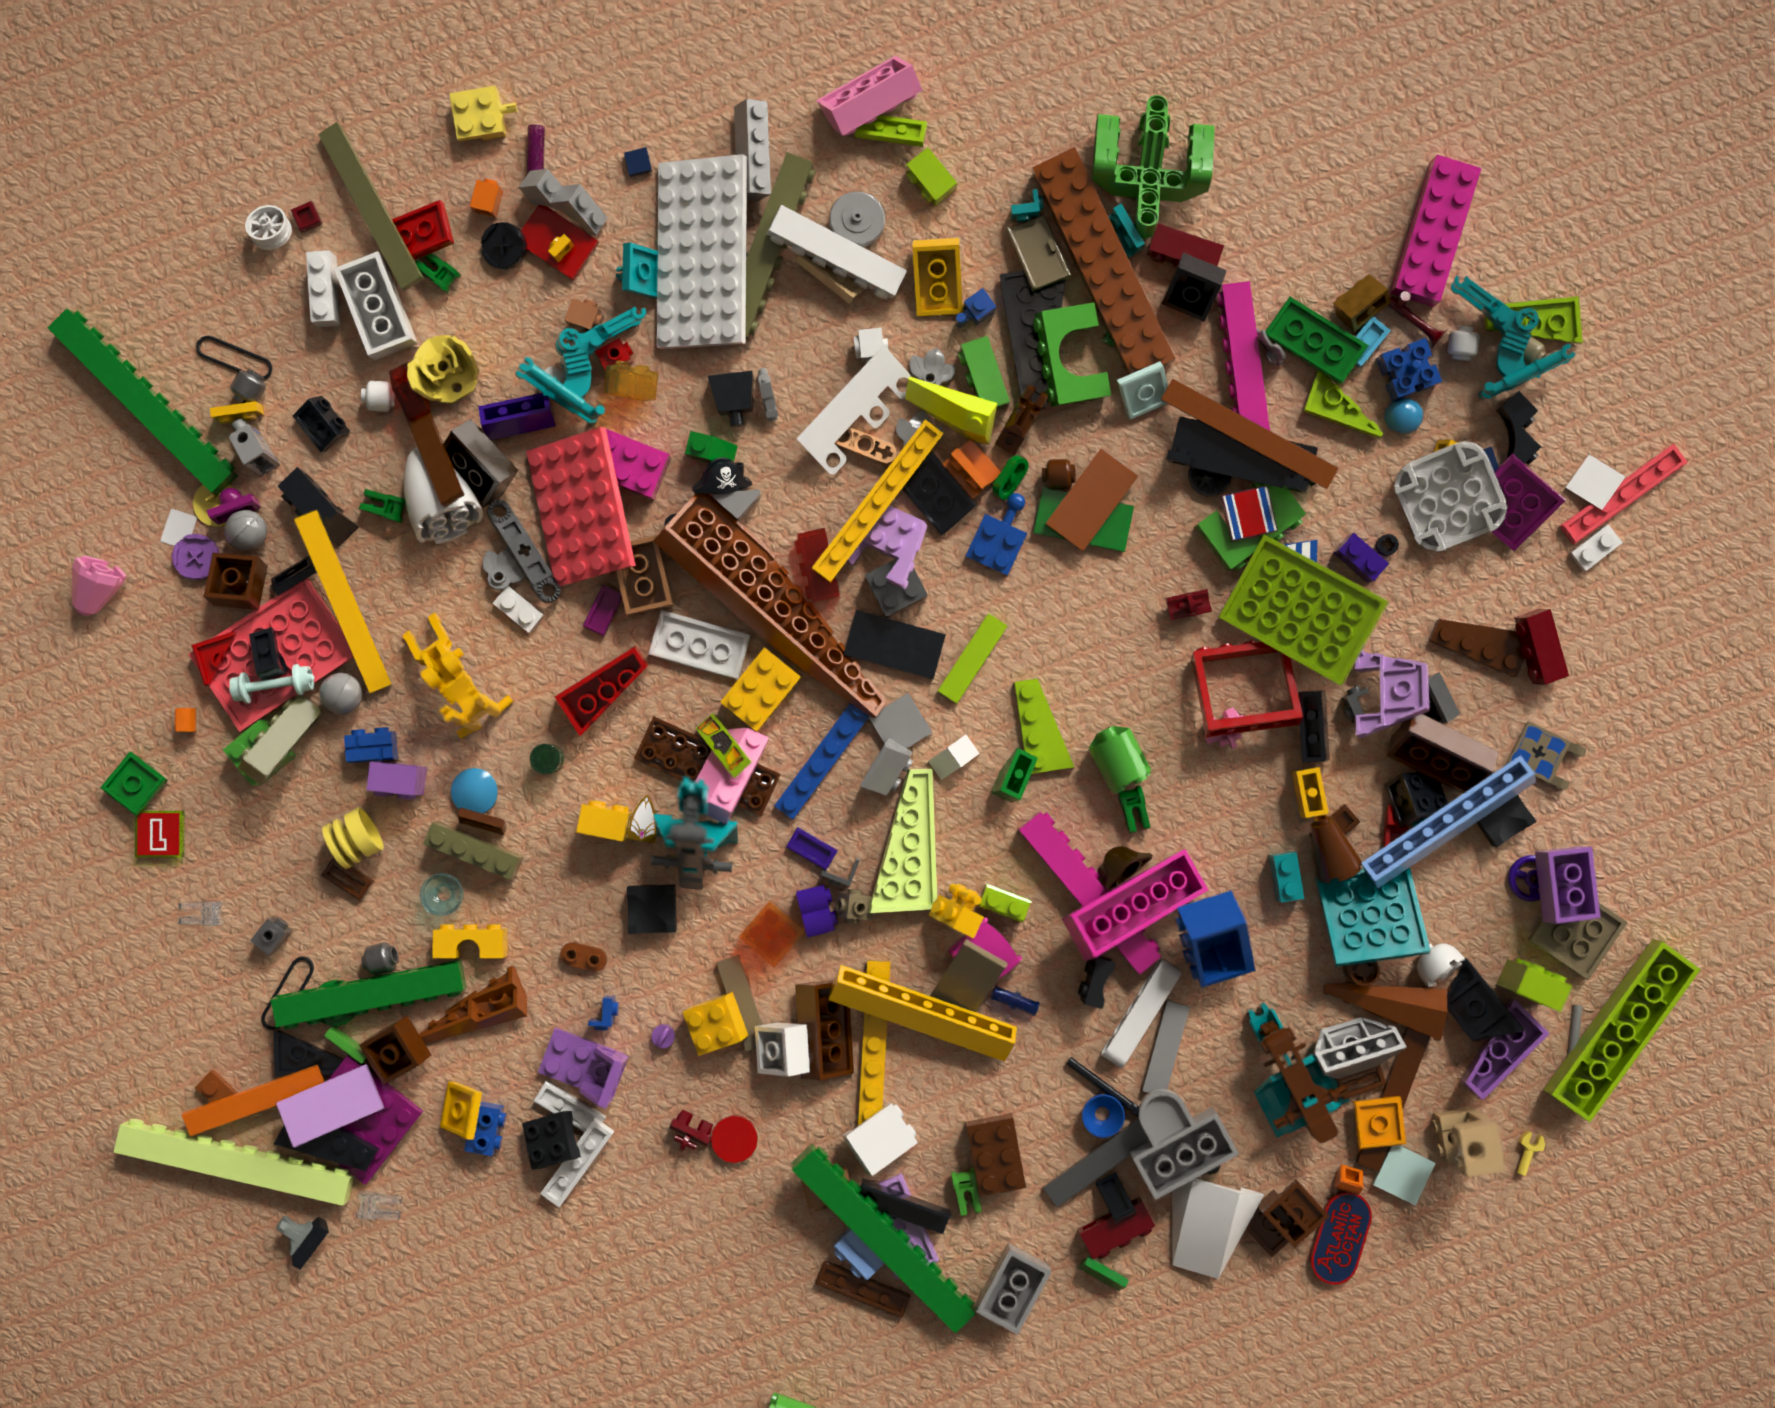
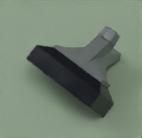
(303, 1238)

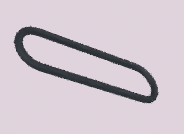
(234, 347)
(281, 984)

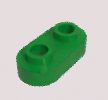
(1010, 477)

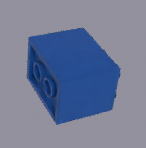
(1215, 939)

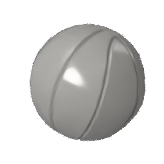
(245, 530)
(340, 693)

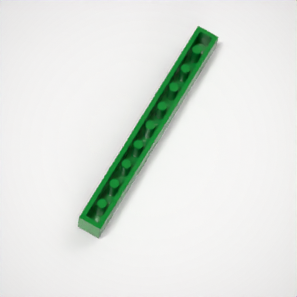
(142, 401)
(883, 1237)

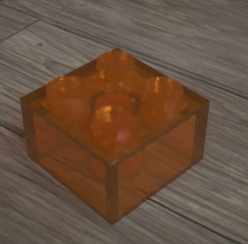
(772, 933)

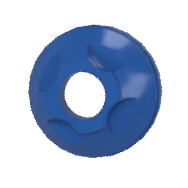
(1111, 1124)

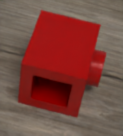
(614, 352)

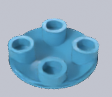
(474, 790)

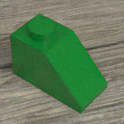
(708, 447)
(1014, 776)

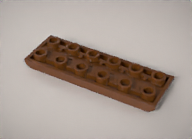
(685, 754)

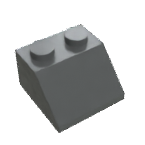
(1441, 704)

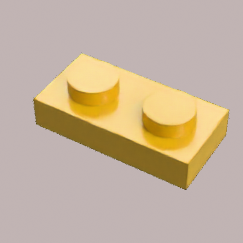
(228, 413)

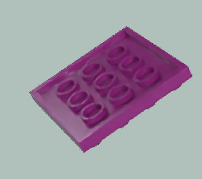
(383, 1127)

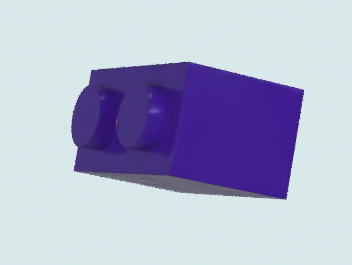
(1360, 558)

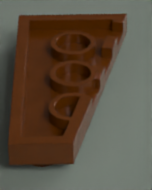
(1483, 644)

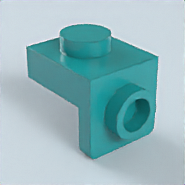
(1025, 211)

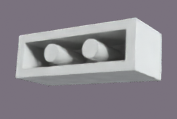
(323, 289)

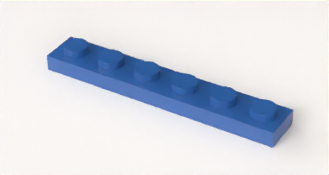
(821, 761)

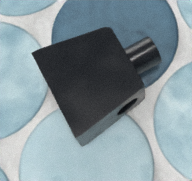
(733, 395)

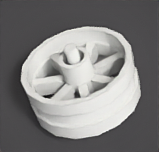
(268, 227)

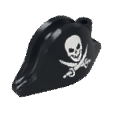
(722, 477)

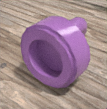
(663, 1036)

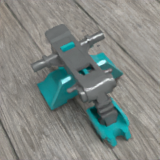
(693, 837)

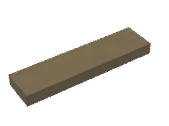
(736, 982)

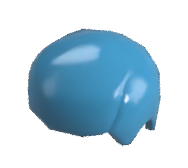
(1403, 416)

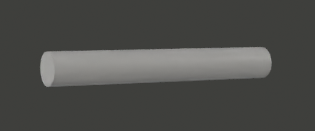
(1575, 1027)

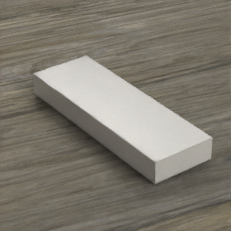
(558, 1100)

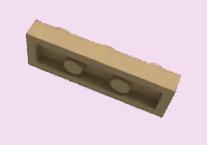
(842, 286)

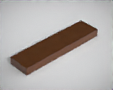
(865, 1291)

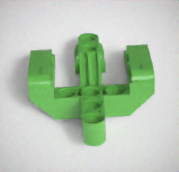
(1184, 184)

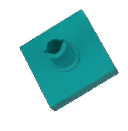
(639, 270)

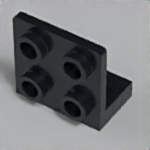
(1414, 797)

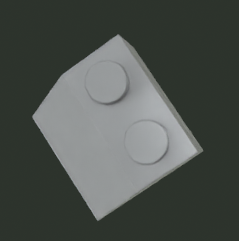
(887, 767)

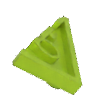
(1331, 404)

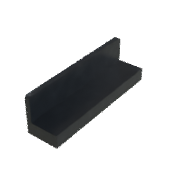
(906, 1206)

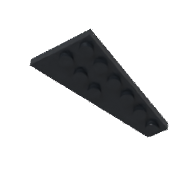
(1020, 311)

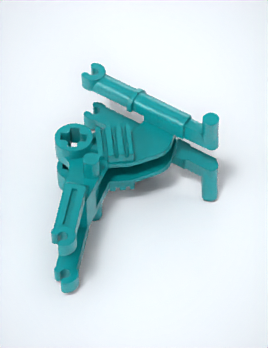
(1514, 339)
(577, 365)

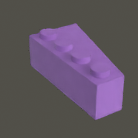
(1503, 1054)

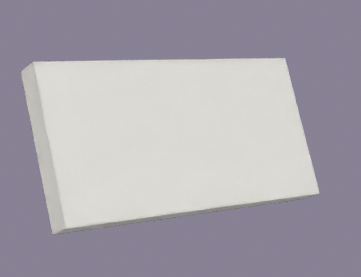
(699, 645)

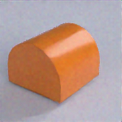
(185, 719)
(1349, 1179)

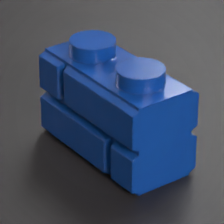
(371, 746)

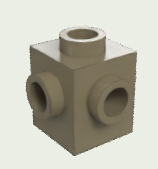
(853, 906)

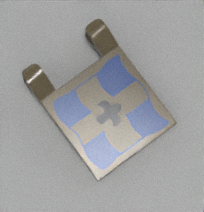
(1544, 753)

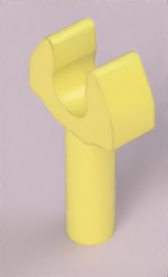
(1529, 1150)

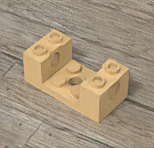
(1473, 1143)

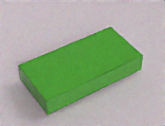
(346, 1044)

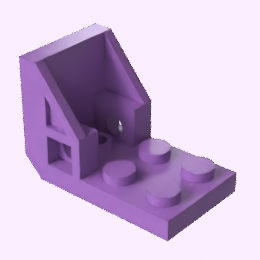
(584, 1065)

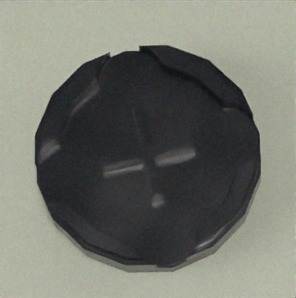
(503, 245)

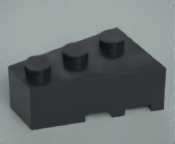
(308, 496)

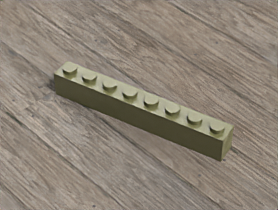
(765, 254)

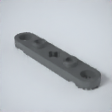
(515, 536)

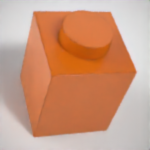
(486, 198)

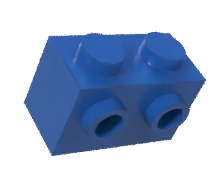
(487, 1131)

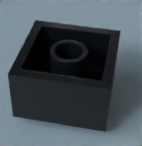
(1194, 287)

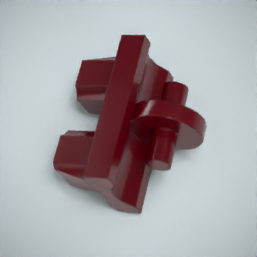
(1188, 604)
(701, 1135)

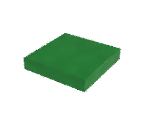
(134, 784)

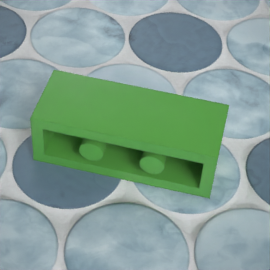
(983, 371)

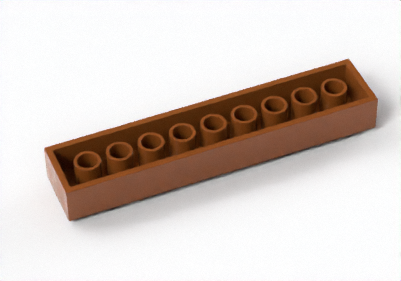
(1102, 262)

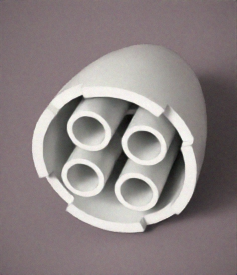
(425, 509)

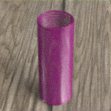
(537, 140)

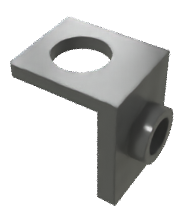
(838, 880)

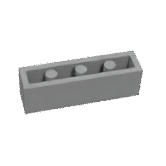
(753, 142)

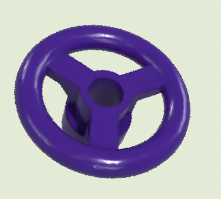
(1514, 871)

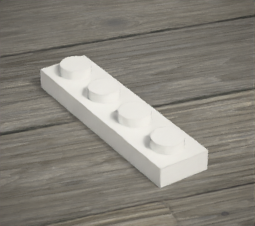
(571, 1171)

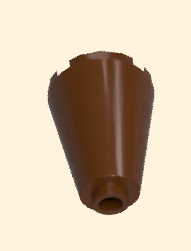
(1332, 851)

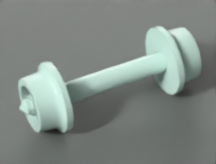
(242, 688)

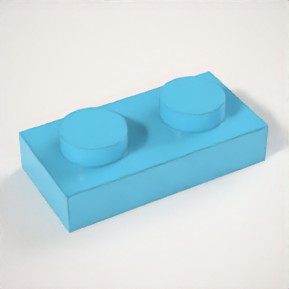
(1371, 334)

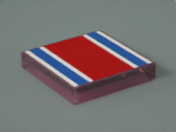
(1249, 513)

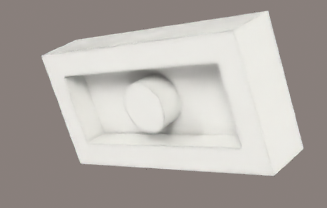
(1595, 548)
(518, 609)

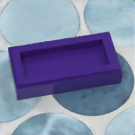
(811, 848)

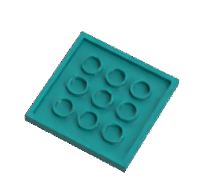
(1372, 922)

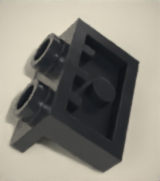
(320, 422)

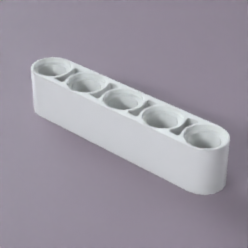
(1141, 1013)

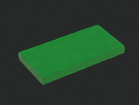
(1316, 340)
(1111, 535)

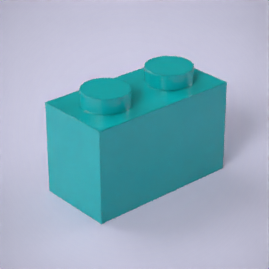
(1286, 876)

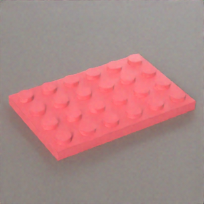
(580, 507)
(304, 635)

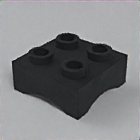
(1506, 821)
(652, 909)
(1092, 989)
(550, 1140)

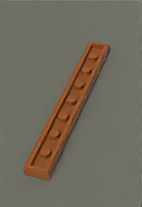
(1250, 434)

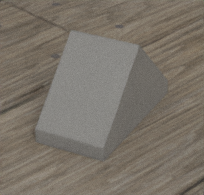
(738, 502)

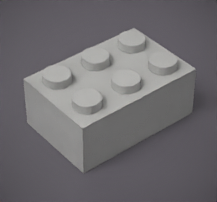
(1013, 1288)

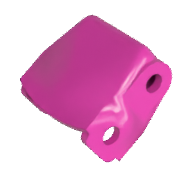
(991, 941)

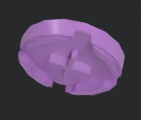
(193, 556)

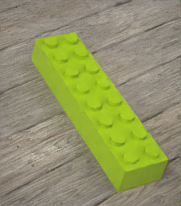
(1621, 1029)

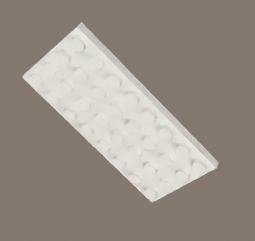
(702, 252)

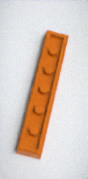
(250, 1100)

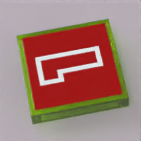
(160, 833)

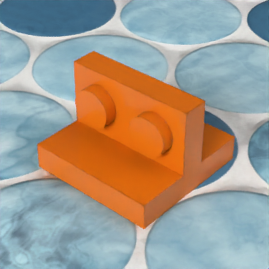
(971, 468)

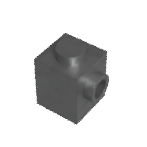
(271, 935)

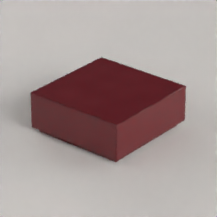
(306, 216)

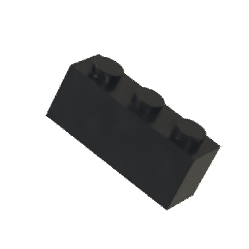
(1314, 726)

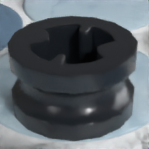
(1391, 539)

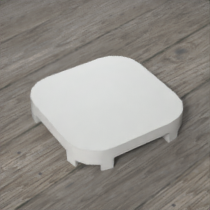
(1451, 496)

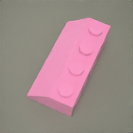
(870, 95)
(723, 787)

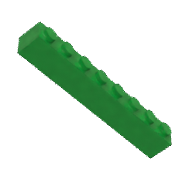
(368, 993)

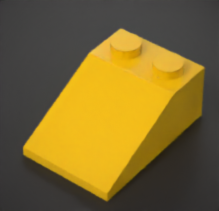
(937, 276)

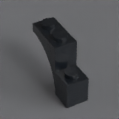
(1519, 413)

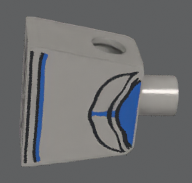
(252, 448)

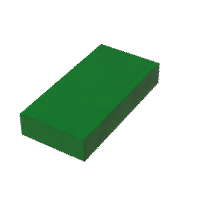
(1103, 1273)

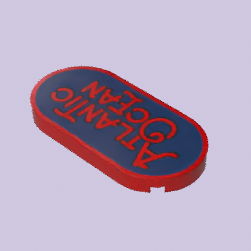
(1341, 1238)

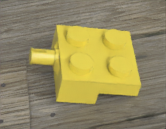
(479, 113)

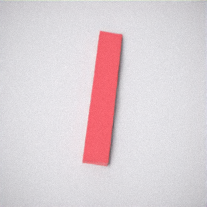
(1628, 491)

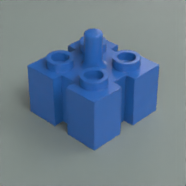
(1408, 370)

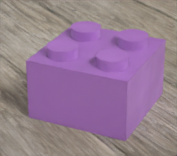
(397, 778)

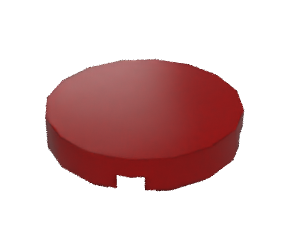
(734, 1138)

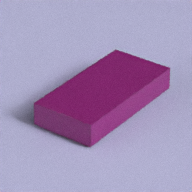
(603, 610)

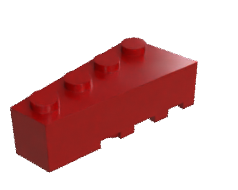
(597, 691)

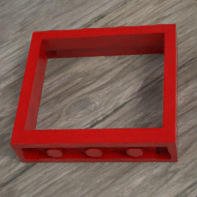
(1251, 722)

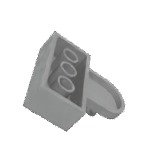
(1178, 1144)

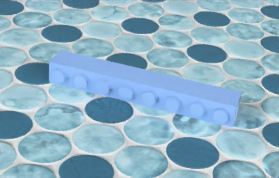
(1449, 821)

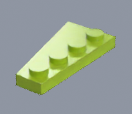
(1557, 319)
(1039, 728)

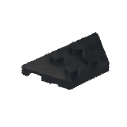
(1479, 1007)

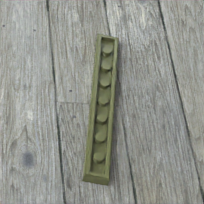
(370, 206)

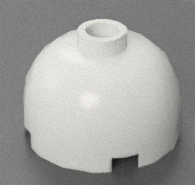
(1439, 963)

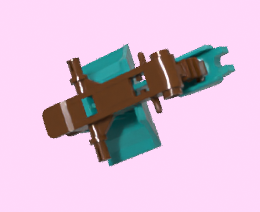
(1299, 1092)

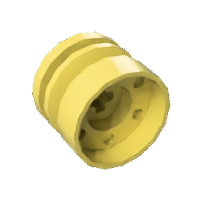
(350, 840)

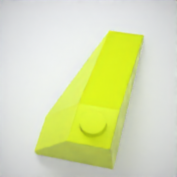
(960, 411)

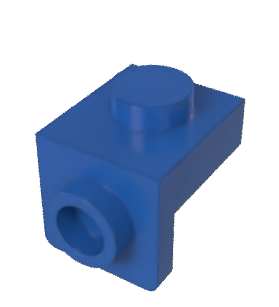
(609, 1010)

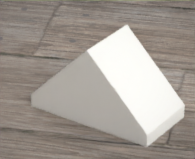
(953, 757)

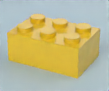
(761, 689)

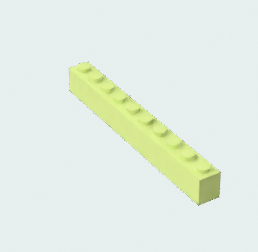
(234, 1162)

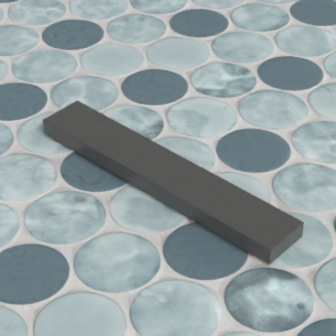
(1096, 1163)

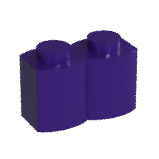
(816, 910)

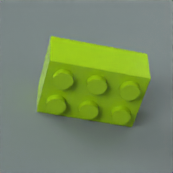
(1535, 983)

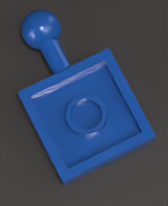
(997, 541)

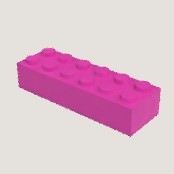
(1435, 230)
(1134, 904)

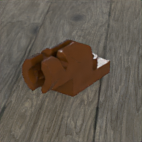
(1020, 421)

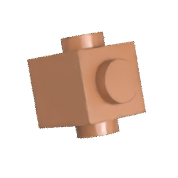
(583, 315)

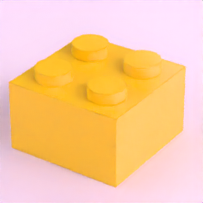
(604, 821)
(715, 1023)

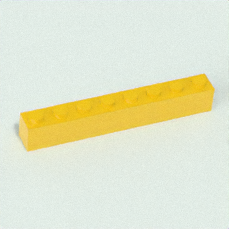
(922, 1013)

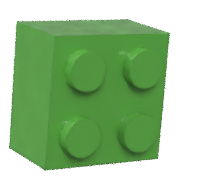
(246, 740)

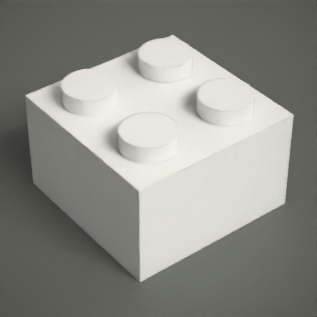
(782, 1049)

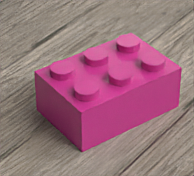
(637, 465)

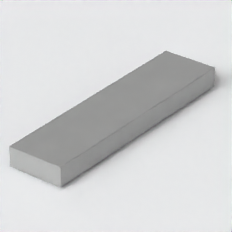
(1165, 1046)

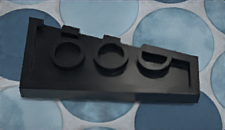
(336, 1146)

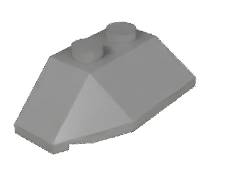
(1356, 1046)

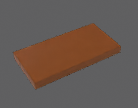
(1091, 500)

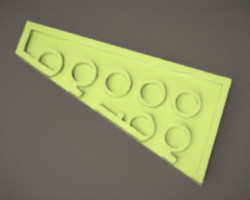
(909, 862)

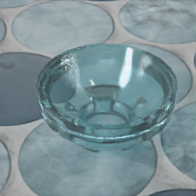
(431, 900)

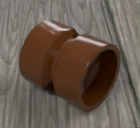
(1363, 973)

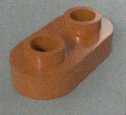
(583, 956)

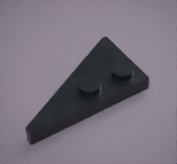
(295, 1055)

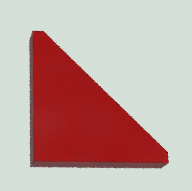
(210, 655)

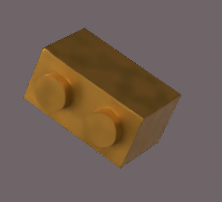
(1361, 302)

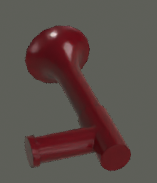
(1399, 306)

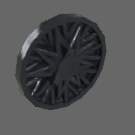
(1207, 482)

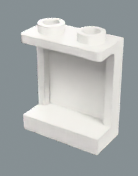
(880, 1139)

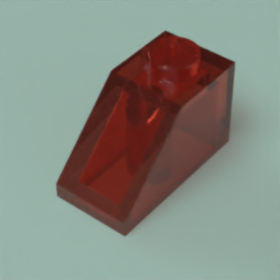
(411, 402)

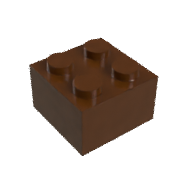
(235, 581)
(395, 1050)

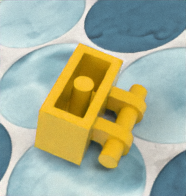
(957, 916)

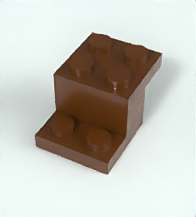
(1285, 1218)

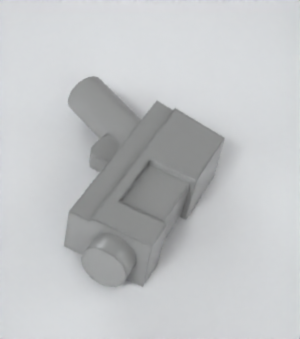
(767, 395)

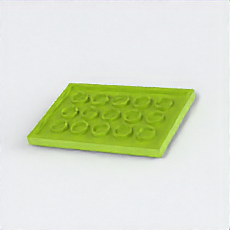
(1303, 609)

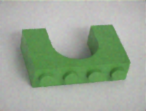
(1062, 385)
(1233, 554)

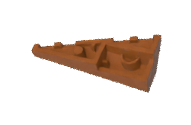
(495, 1004)
(1413, 1007)

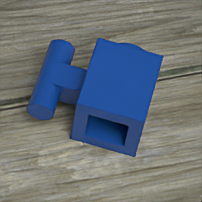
(977, 307)

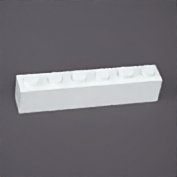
(836, 252)

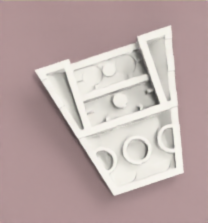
(1209, 1224)

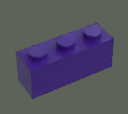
(516, 416)

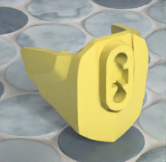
(427, 372)

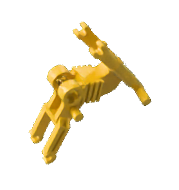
(453, 682)

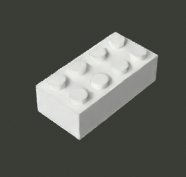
(375, 306)

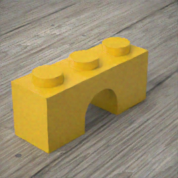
(491, 940)

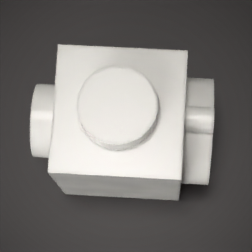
(869, 343)

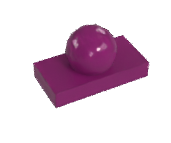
(231, 502)

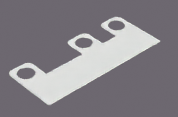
(853, 400)

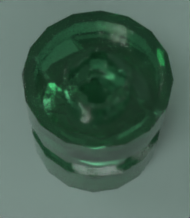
(547, 758)

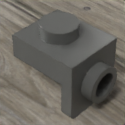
(1352, 704)

